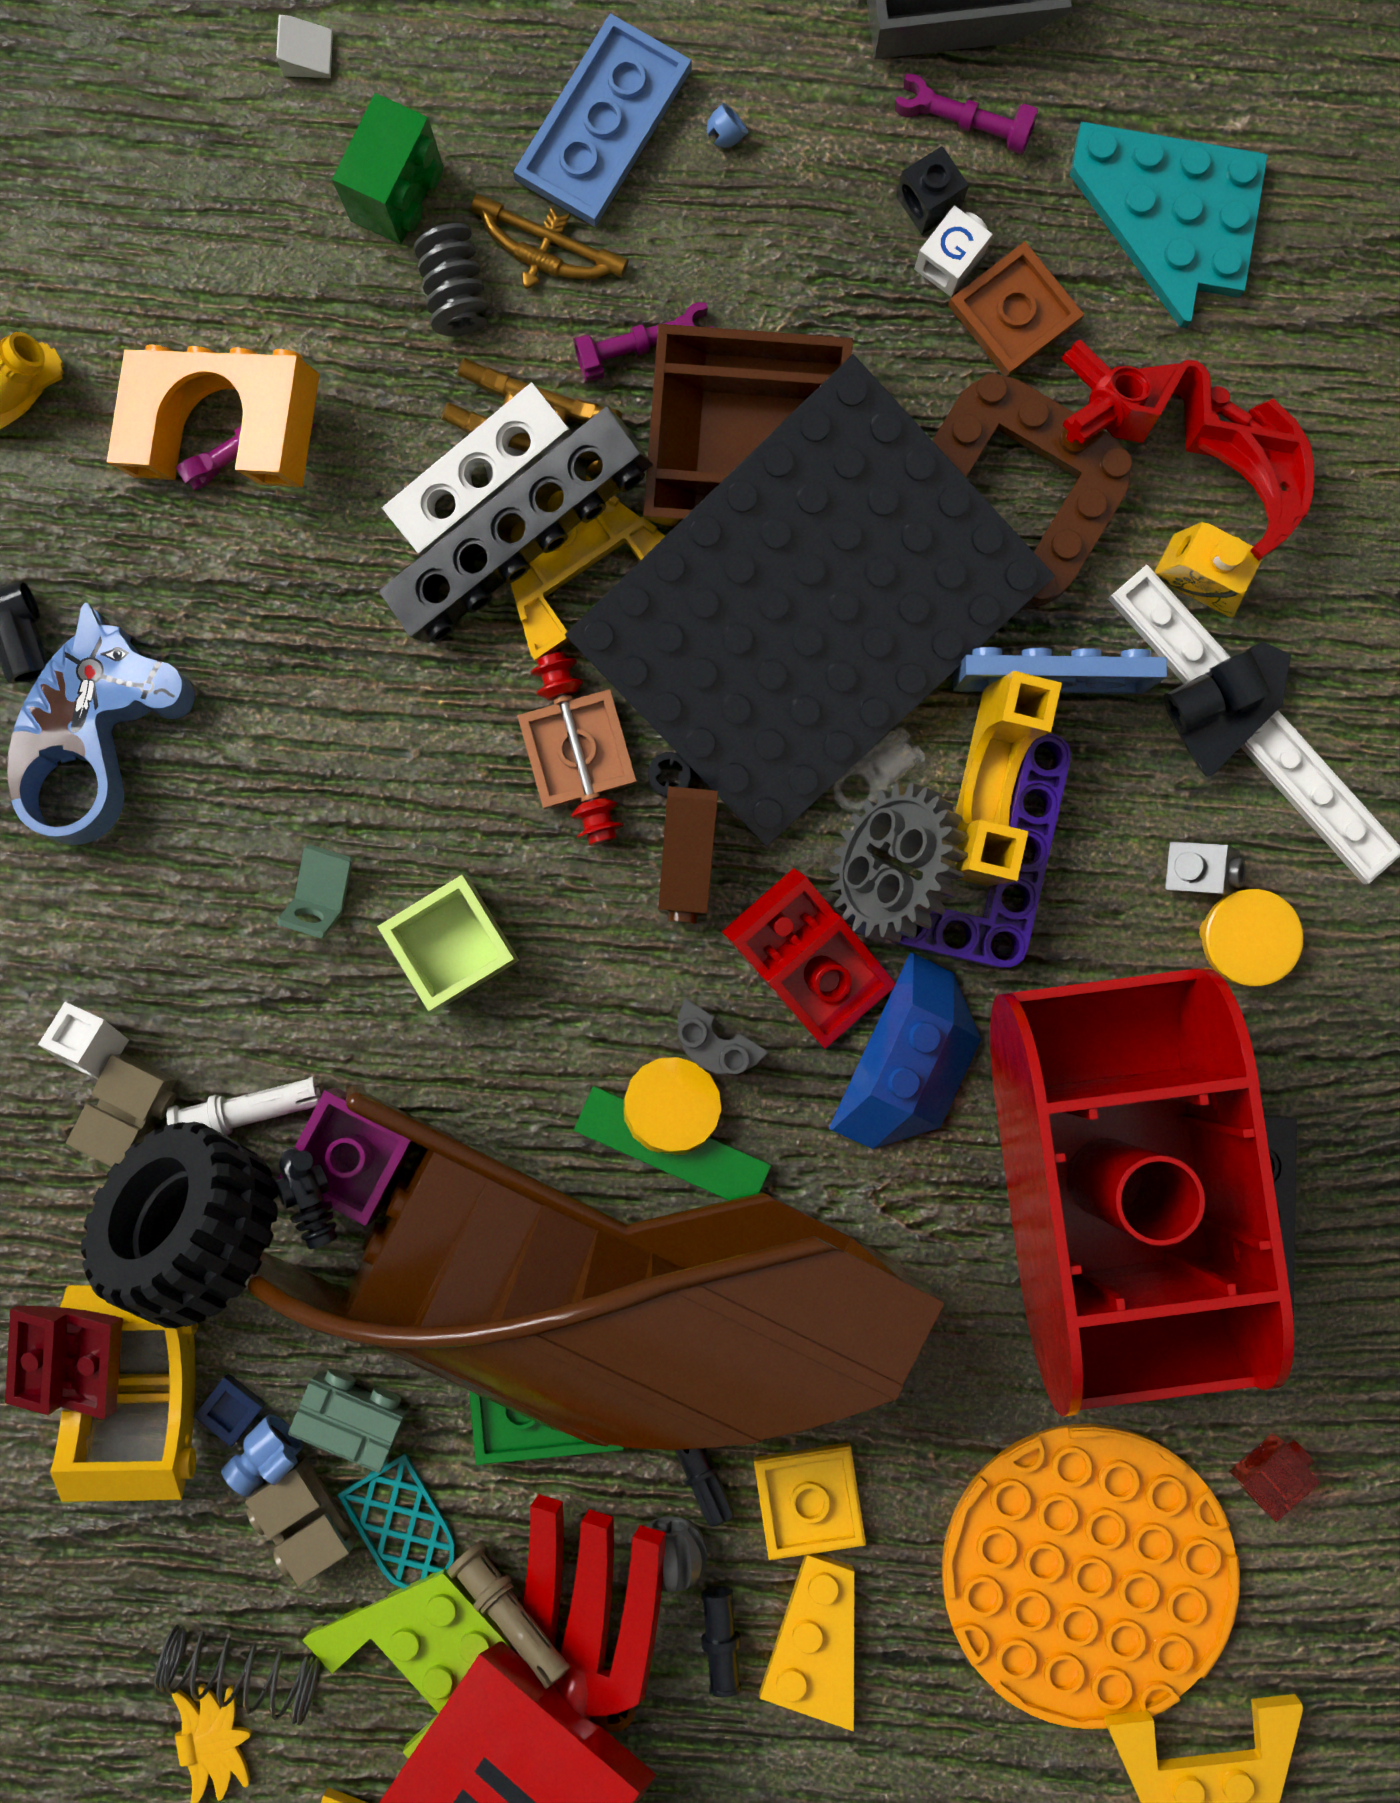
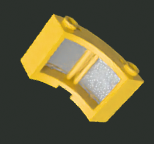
(147, 1442)

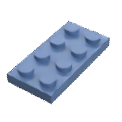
(602, 120)
(1080, 673)

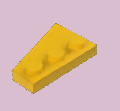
(815, 1645)

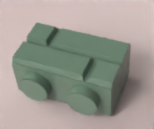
(349, 1419)

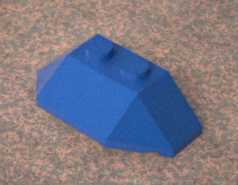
(910, 1060)

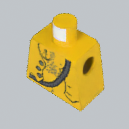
(1211, 568)

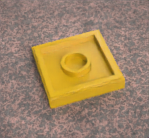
(809, 1501)

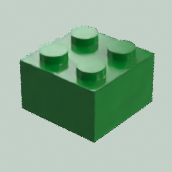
(388, 169)

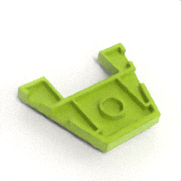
(422, 1629)

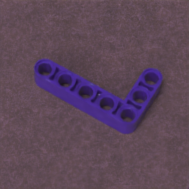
(996, 918)

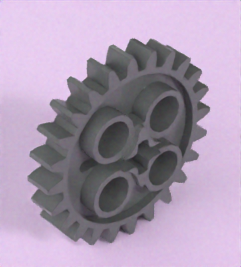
(916, 829)

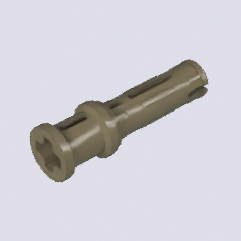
(495, 1596)

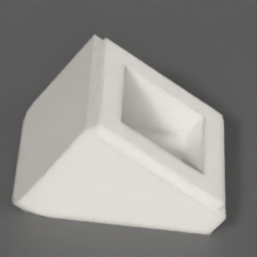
(304, 48)

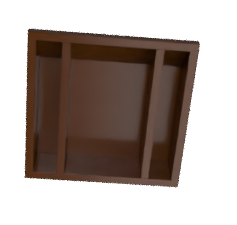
(719, 401)

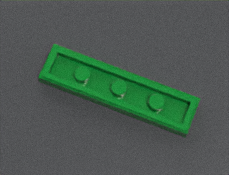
(710, 1167)

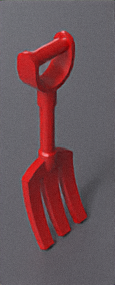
(587, 1684)

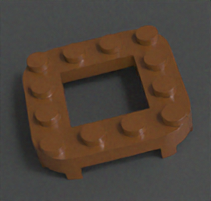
(1037, 423)

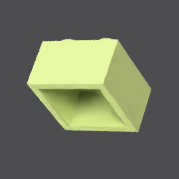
(448, 943)

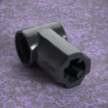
(20, 643)

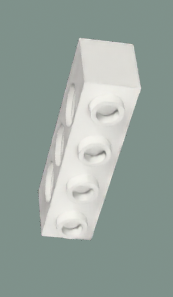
(488, 444)

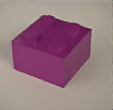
(355, 1156)

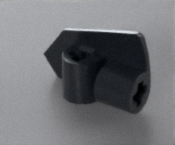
(1228, 704)

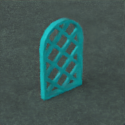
(385, 1531)

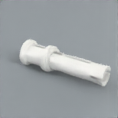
(249, 1108)

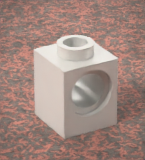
(82, 1040)

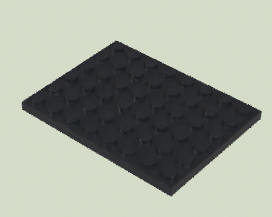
(810, 601)

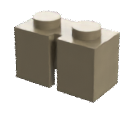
(128, 1108)
(301, 1522)

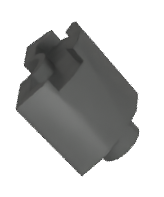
(711, 1051)

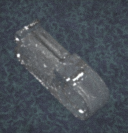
(881, 767)

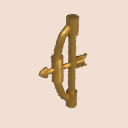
(540, 259)

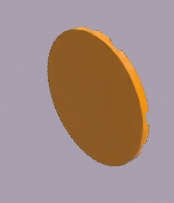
(1090, 1575)

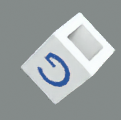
(953, 250)

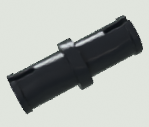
(721, 1641)

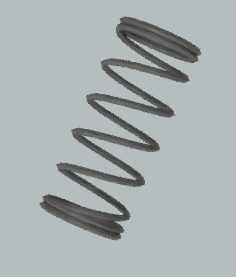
(169, 1664)

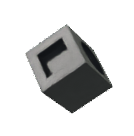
(931, 189)

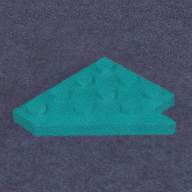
(1174, 208)

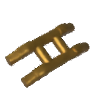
(507, 387)

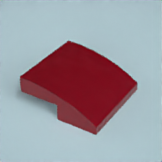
(63, 1360)

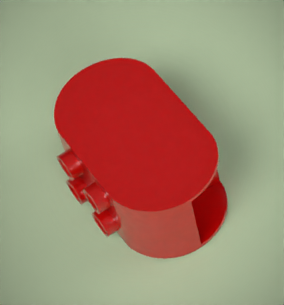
(1140, 1190)

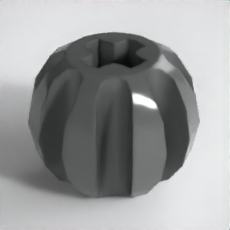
(684, 1552)

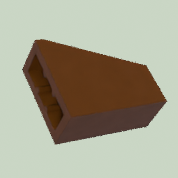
(687, 853)

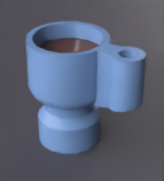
(266, 1455)

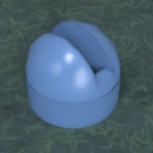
(727, 125)

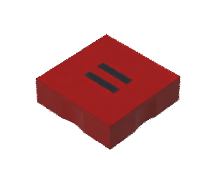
(516, 1744)

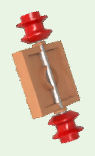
(576, 748)

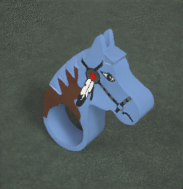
(72, 714)

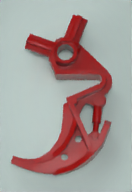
(1260, 445)

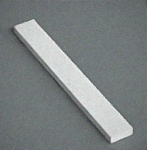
(1276, 745)

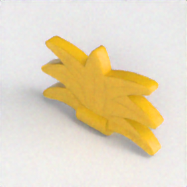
(210, 1742)

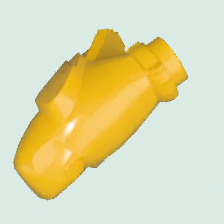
(24, 374)

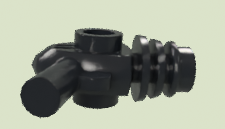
(303, 1190)

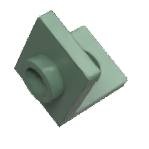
(319, 891)

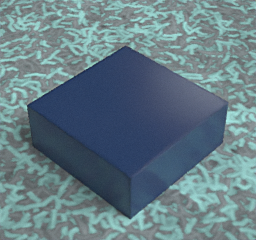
(229, 1410)

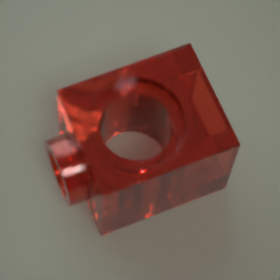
(1276, 1475)

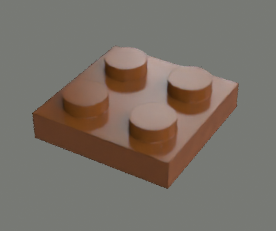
(1015, 309)

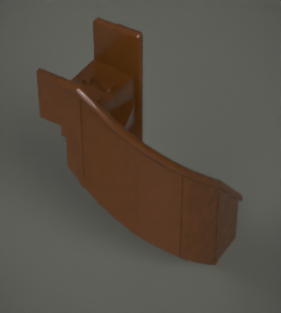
(610, 1330)

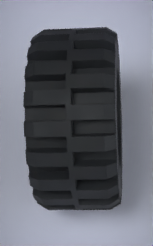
(179, 1225)

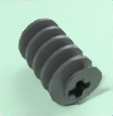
(450, 280)

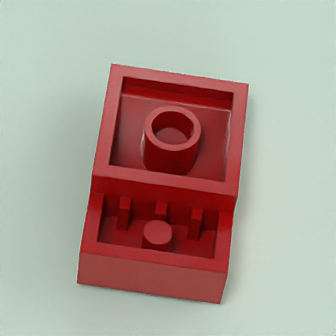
(809, 957)

